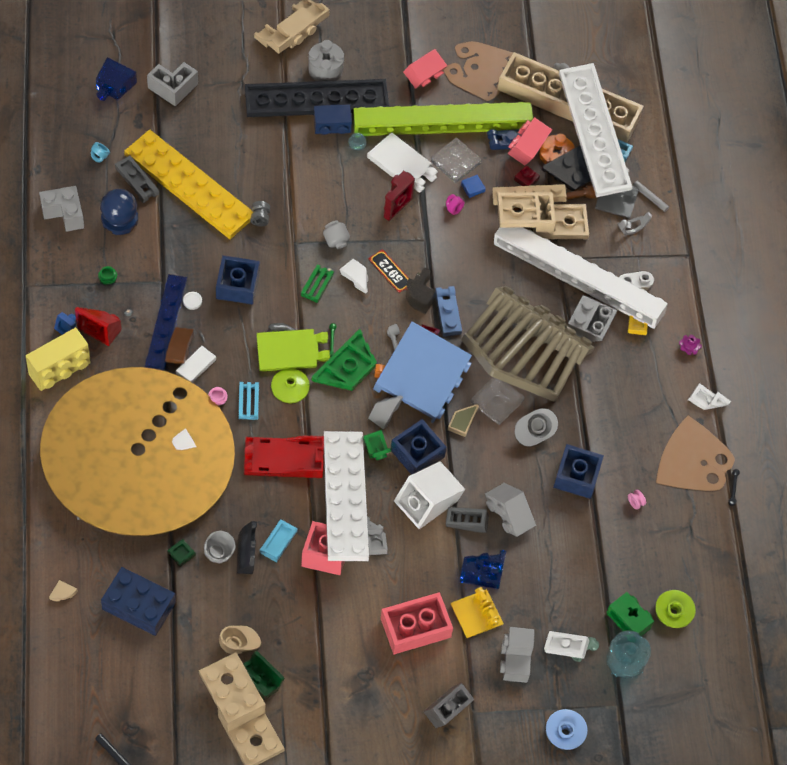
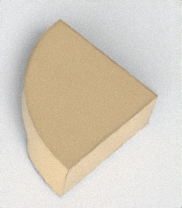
(62, 591)

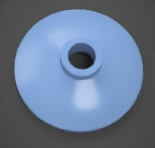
(570, 721)

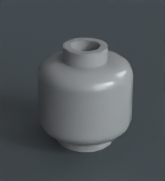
(336, 234)

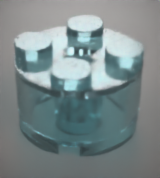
(628, 664)

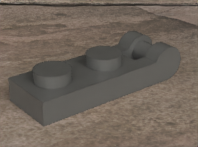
(136, 178)

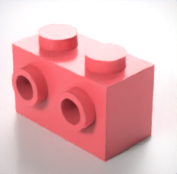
(425, 68)

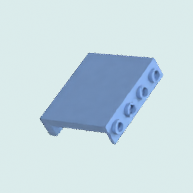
(424, 371)

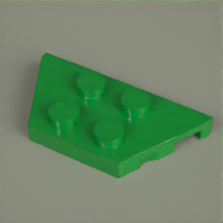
(347, 365)

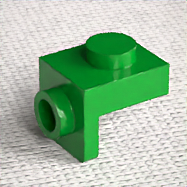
(376, 445)

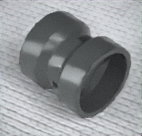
(260, 213)

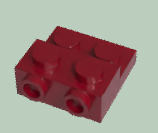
(399, 195)

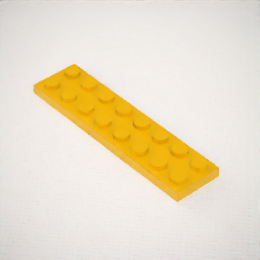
(189, 184)

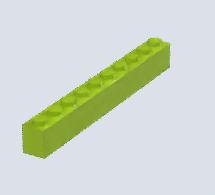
(441, 118)

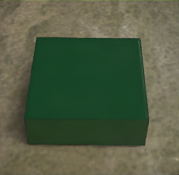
(181, 552)

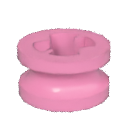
(636, 499)

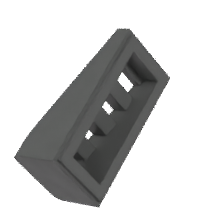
(468, 512)

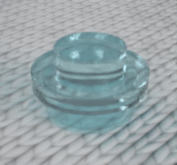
(357, 141)

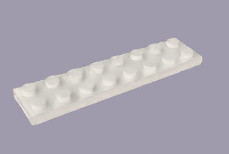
(595, 130)
(345, 496)

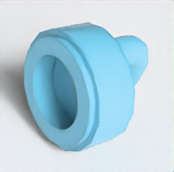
(100, 150)

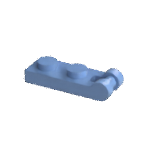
(448, 311)

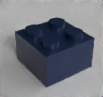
(237, 279)
(418, 447)
(578, 471)

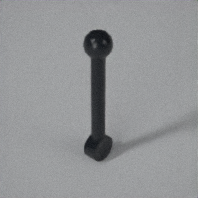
(732, 501)

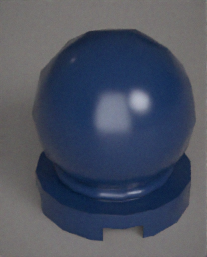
(119, 211)

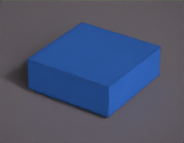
(473, 186)

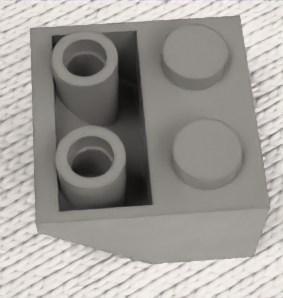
(591, 319)

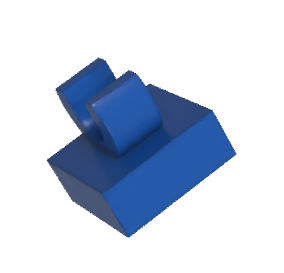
(65, 323)

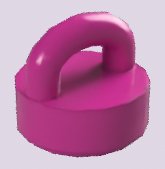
(454, 204)

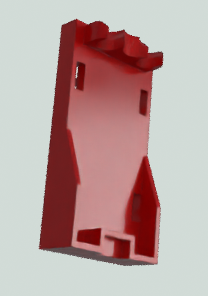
(284, 456)

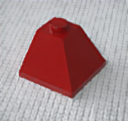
(98, 324)

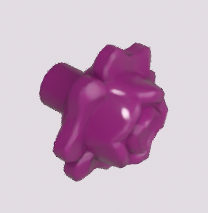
(690, 344)

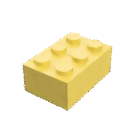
(58, 359)

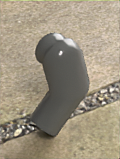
(274, 327)

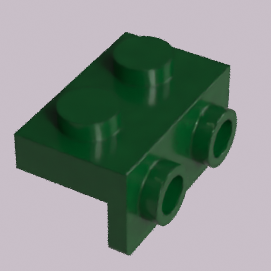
(263, 675)

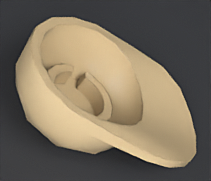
(239, 639)

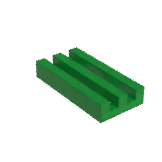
(323, 271)

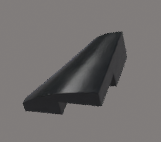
(246, 549)

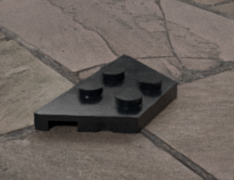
(569, 169)

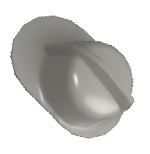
(536, 427)

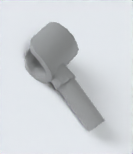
(392, 331)

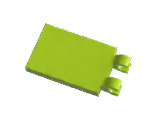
(291, 349)

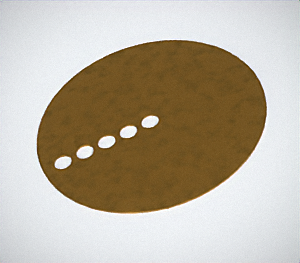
(104, 484)

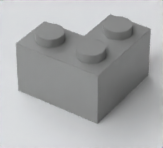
(175, 85)
(63, 203)
(512, 507)
(517, 649)

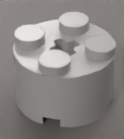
(326, 61)

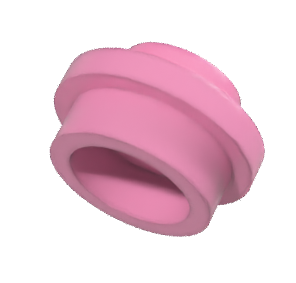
(218, 395)

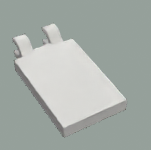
(395, 156)

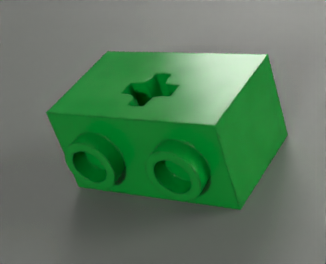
(627, 606)

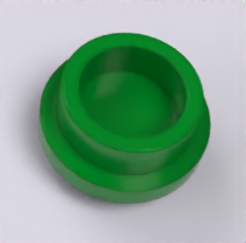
(107, 275)

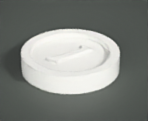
(192, 300)

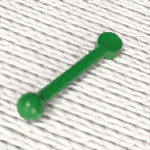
(332, 326)

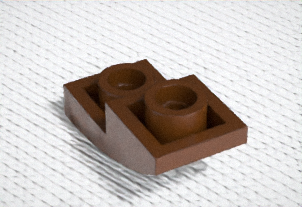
(179, 345)

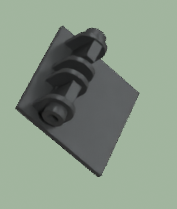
(618, 203)

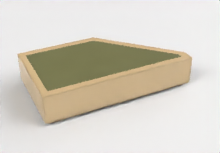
(462, 420)

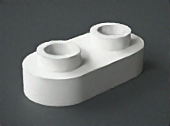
(636, 279)

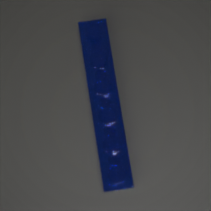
(166, 321)

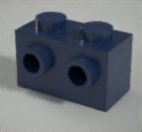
(332, 119)

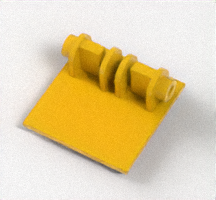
(476, 613)

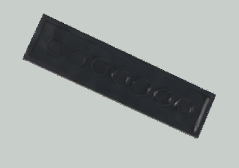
(301, 97)

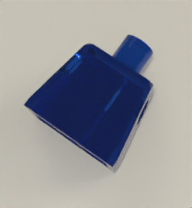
(114, 80)

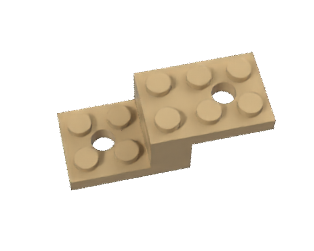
(543, 215)
(241, 710)

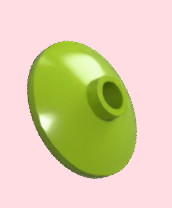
(290, 392)
(678, 601)

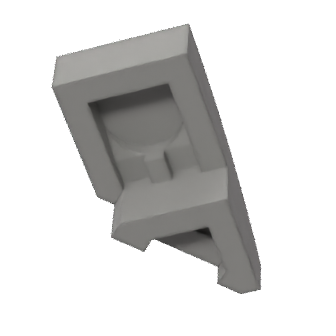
(384, 410)
(376, 539)

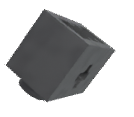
(448, 705)

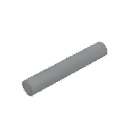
(652, 197)

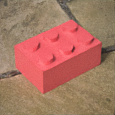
(416, 623)

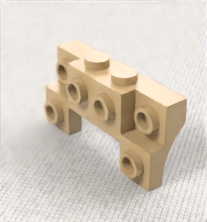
(295, 27)

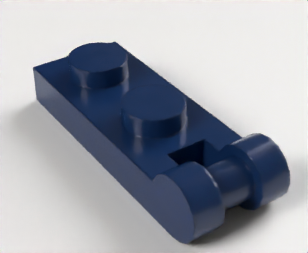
(505, 135)

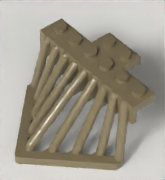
(538, 323)

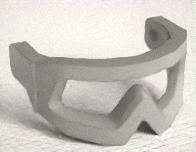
(627, 224)

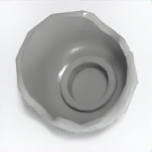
(219, 546)

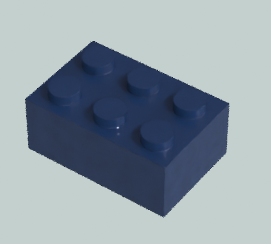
(138, 601)

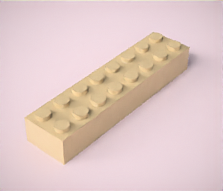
(543, 88)

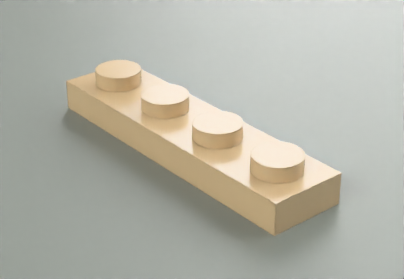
(559, 191)

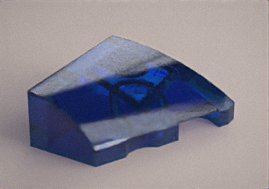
(483, 569)

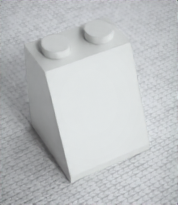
(428, 494)

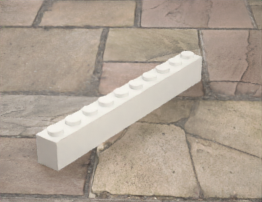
(582, 274)

